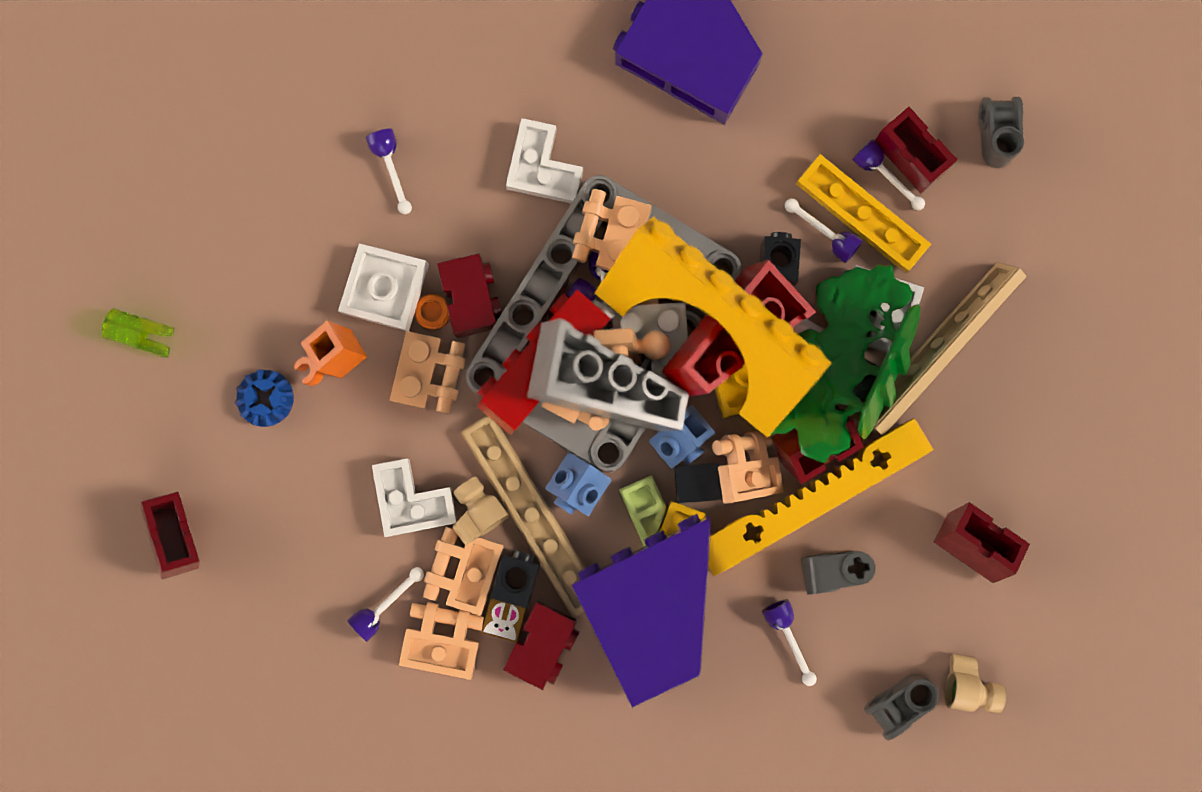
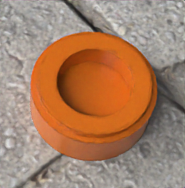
(432, 312)

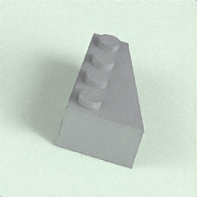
(590, 378)

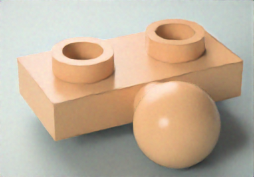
(654, 344)

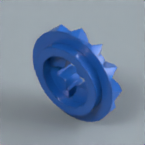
(281, 398)

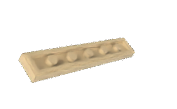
(950, 339)
(527, 508)

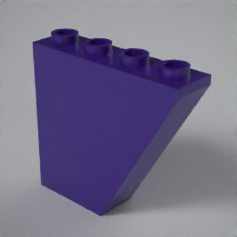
(691, 52)
(651, 609)

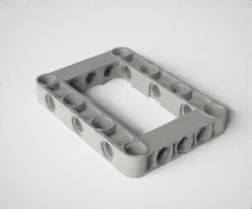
(537, 295)

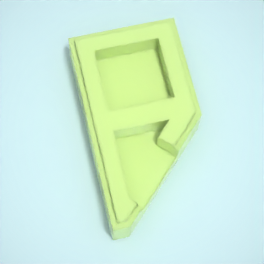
(644, 506)

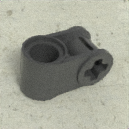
(1001, 123)
(830, 571)
(900, 707)

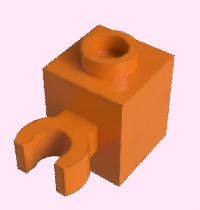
(330, 351)

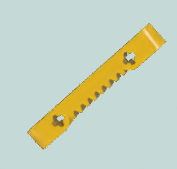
(898, 448)

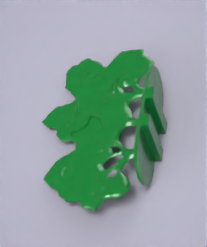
(846, 306)

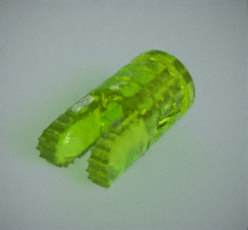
(134, 331)

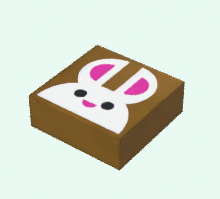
(503, 620)

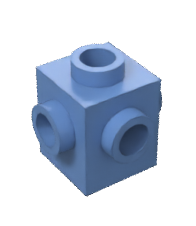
(684, 443)
(577, 485)

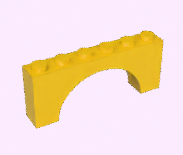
(776, 358)

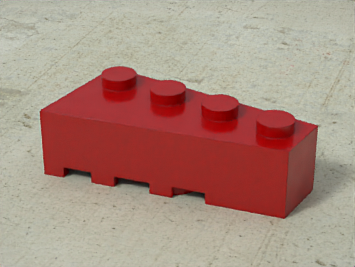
(711, 352)
(506, 398)

